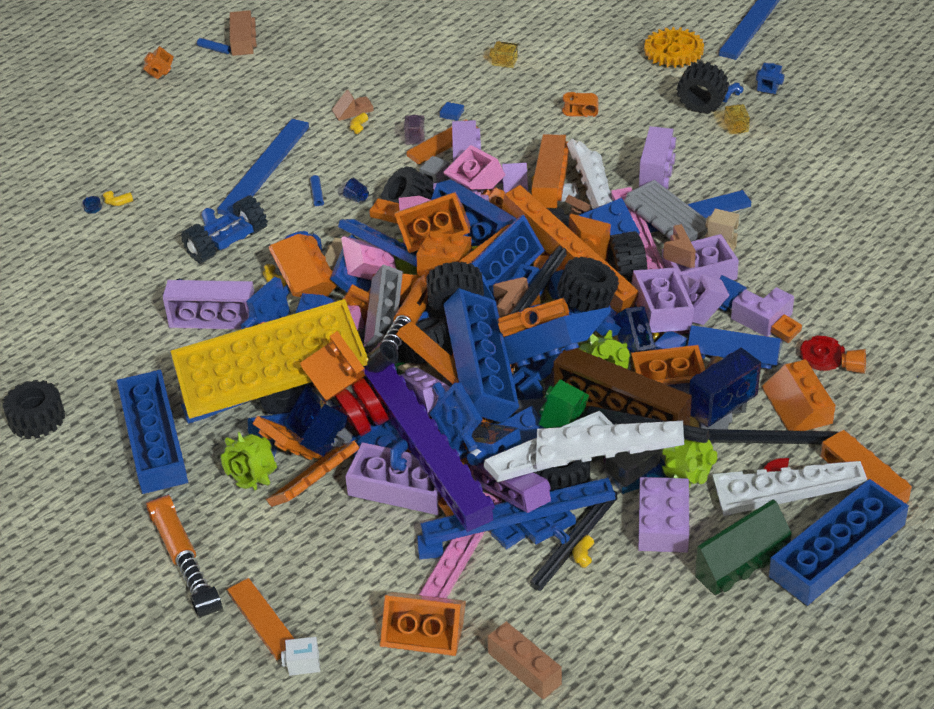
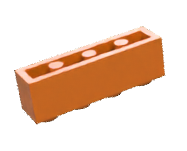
(846, 448)

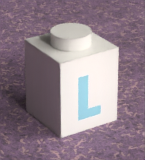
(301, 656)

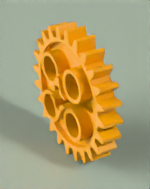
(674, 47)

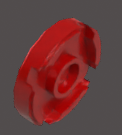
(817, 355)

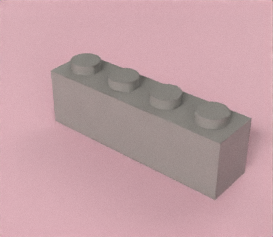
(382, 305)

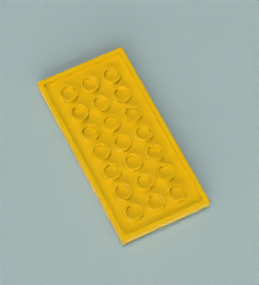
(259, 358)

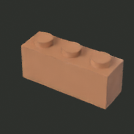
(242, 33)
(524, 660)

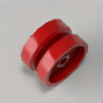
(362, 406)

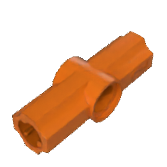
(521, 320)

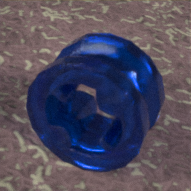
(92, 204)

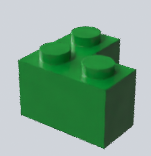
(562, 405)

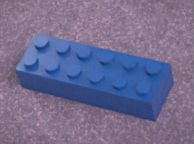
(481, 354)
(152, 432)
(838, 541)

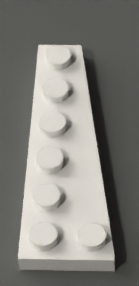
(593, 173)
(565, 444)
(522, 458)
(748, 492)

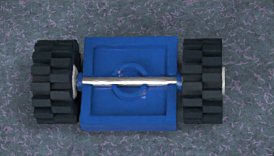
(225, 230)

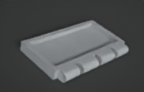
(665, 210)

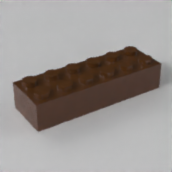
(620, 388)

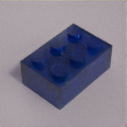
(724, 386)
(315, 421)

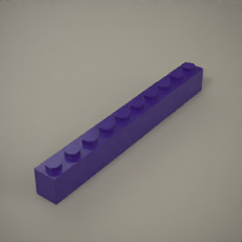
(431, 448)

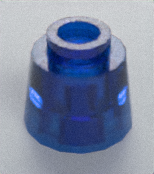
(355, 190)

